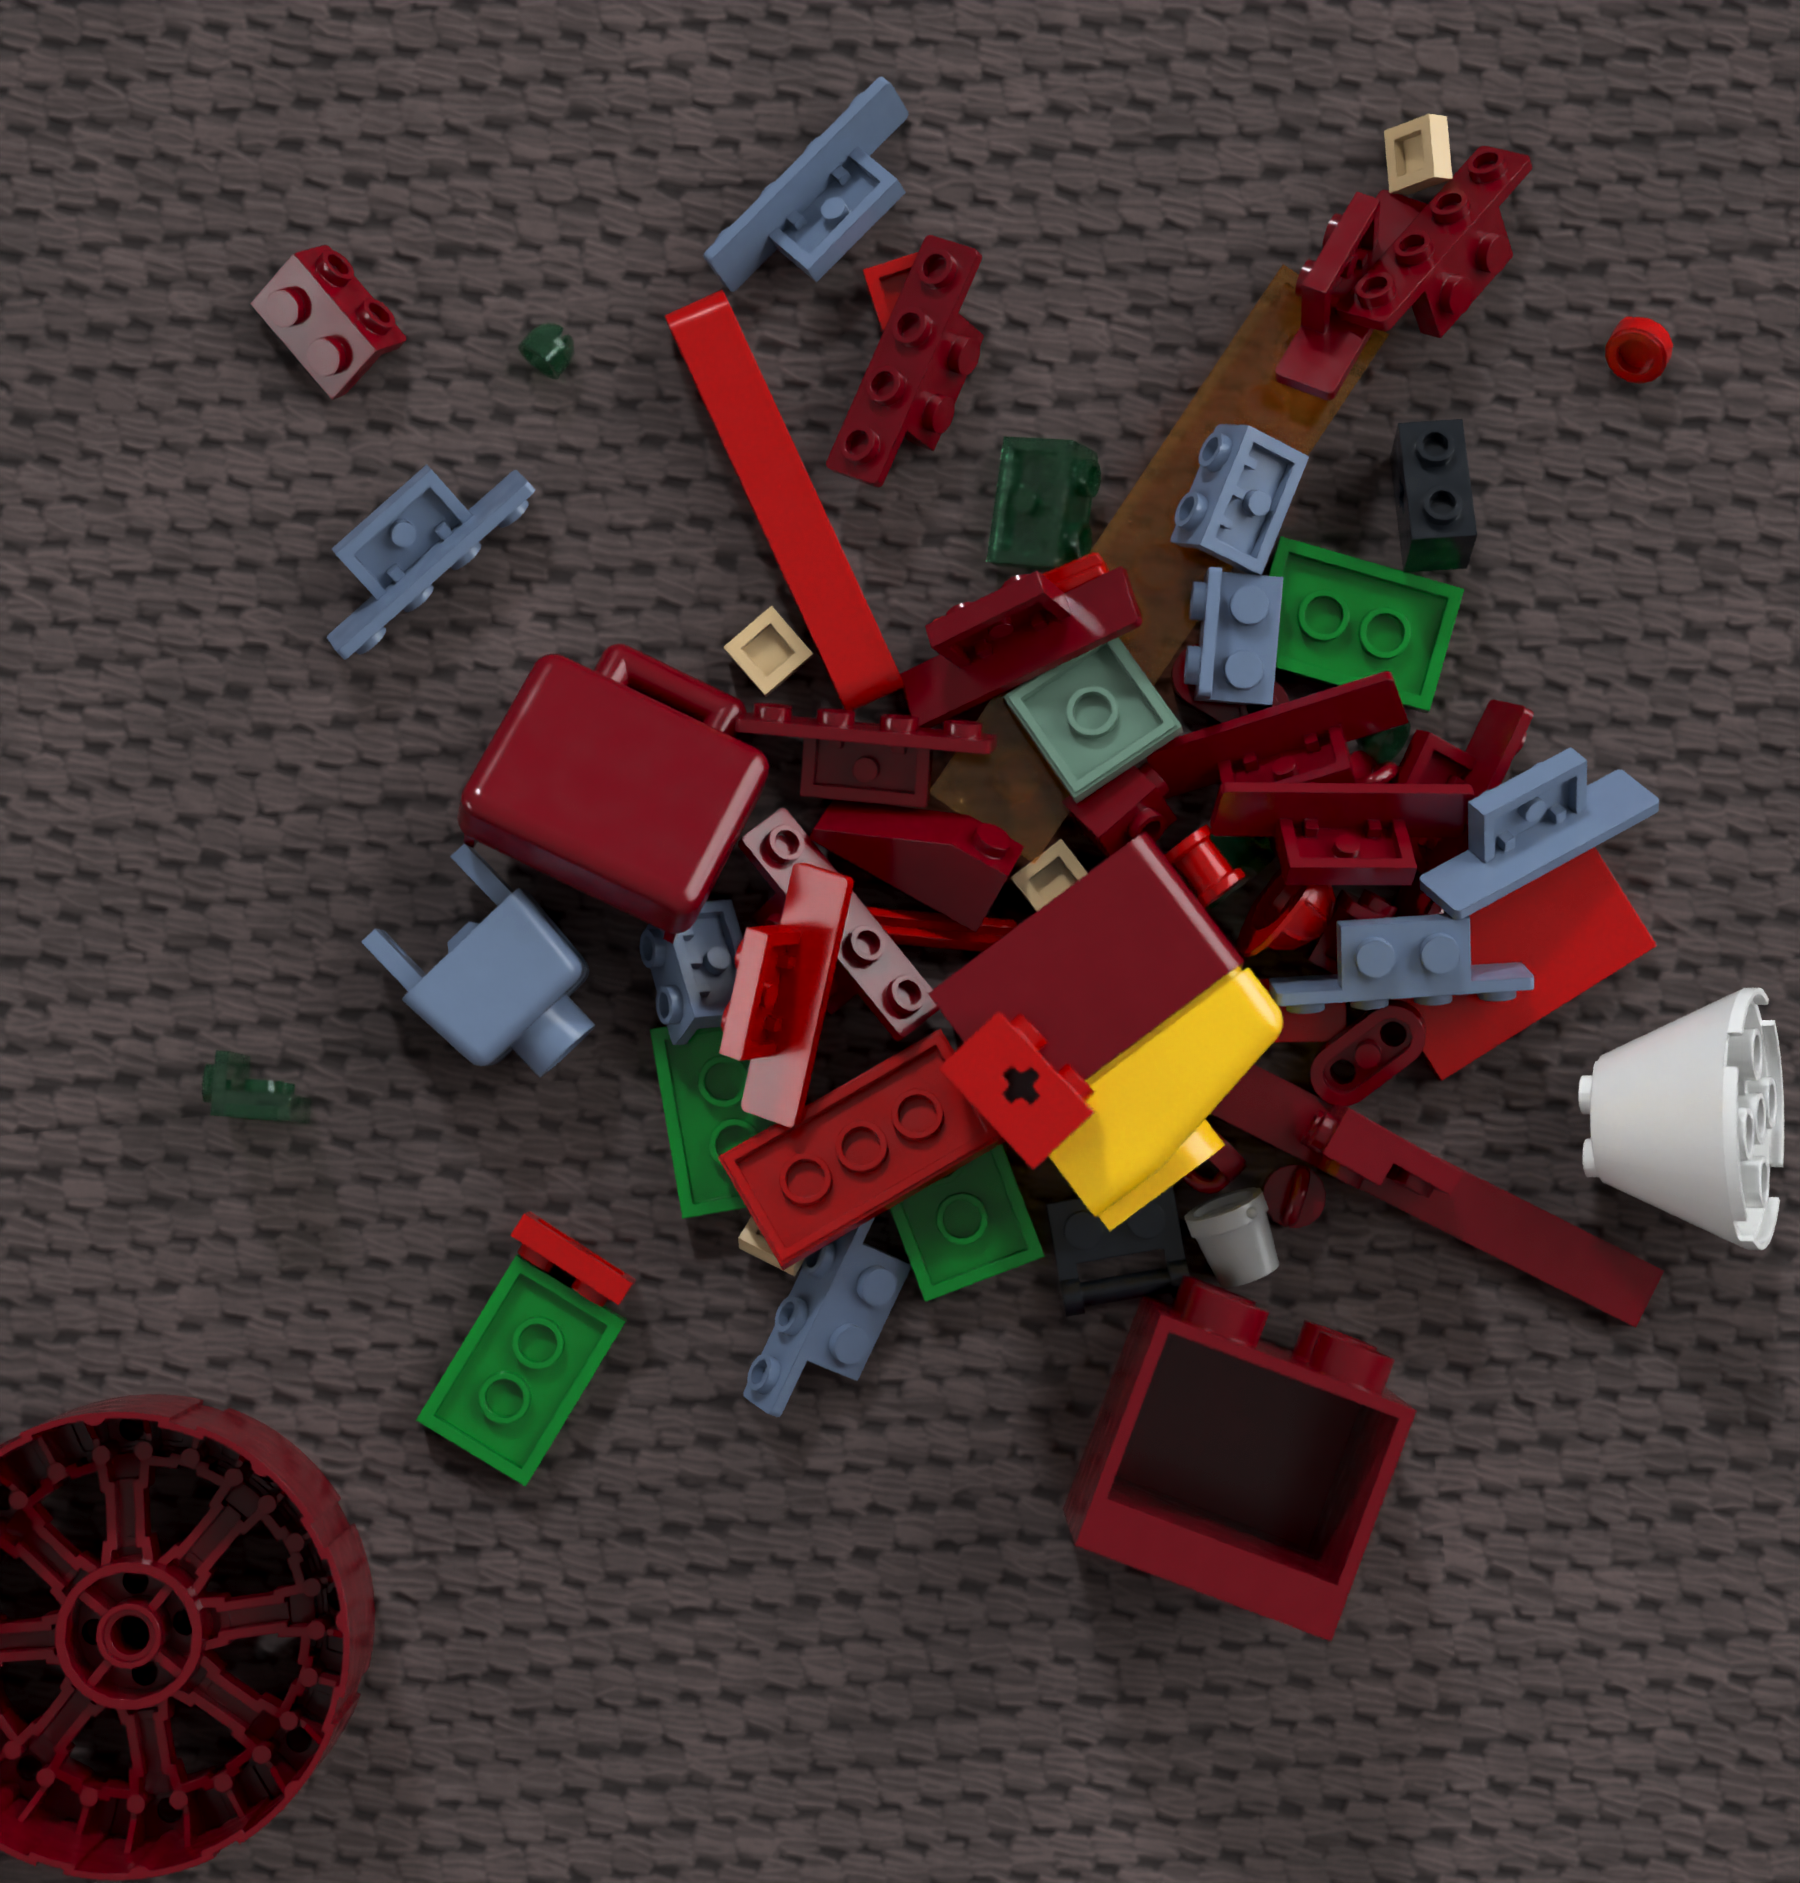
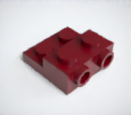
(1363, 1150)

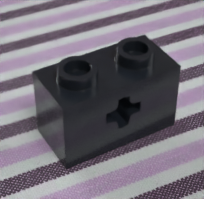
(1433, 495)

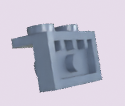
(1239, 496)
(1235, 638)
(694, 972)

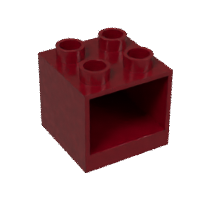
(1240, 1457)

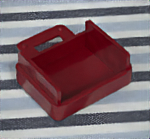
(618, 784)

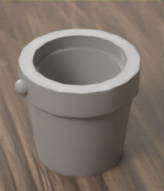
(1235, 1236)

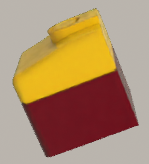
(1141, 1005)

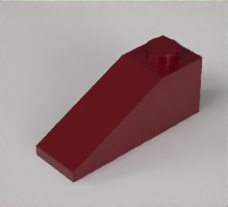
(928, 854)

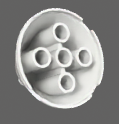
(1694, 1118)

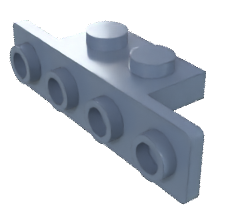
(821, 199)
(412, 544)
(1534, 828)
(1398, 960)
(827, 1317)

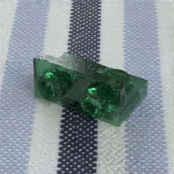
(1043, 503)
(238, 1097)

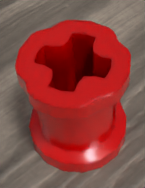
(1204, 866)

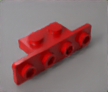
(785, 992)

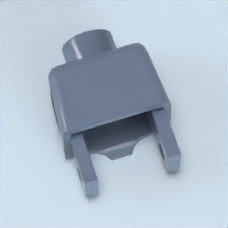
(500, 982)

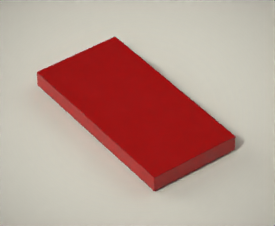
(1567, 932)
(858, 1151)

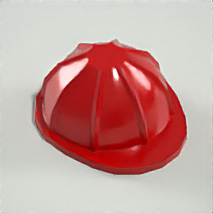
(1286, 916)

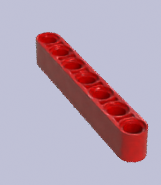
(784, 501)

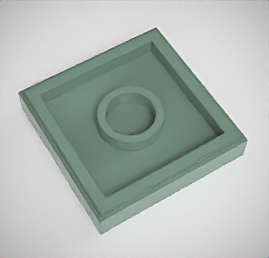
(1093, 717)

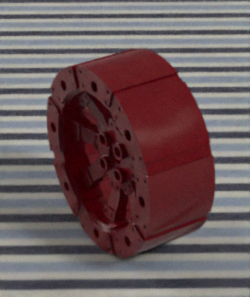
(113, 1824)

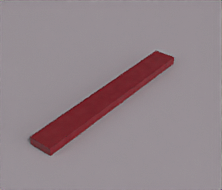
(1473, 1213)

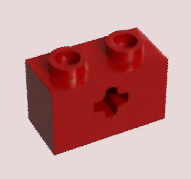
(1029, 1127)

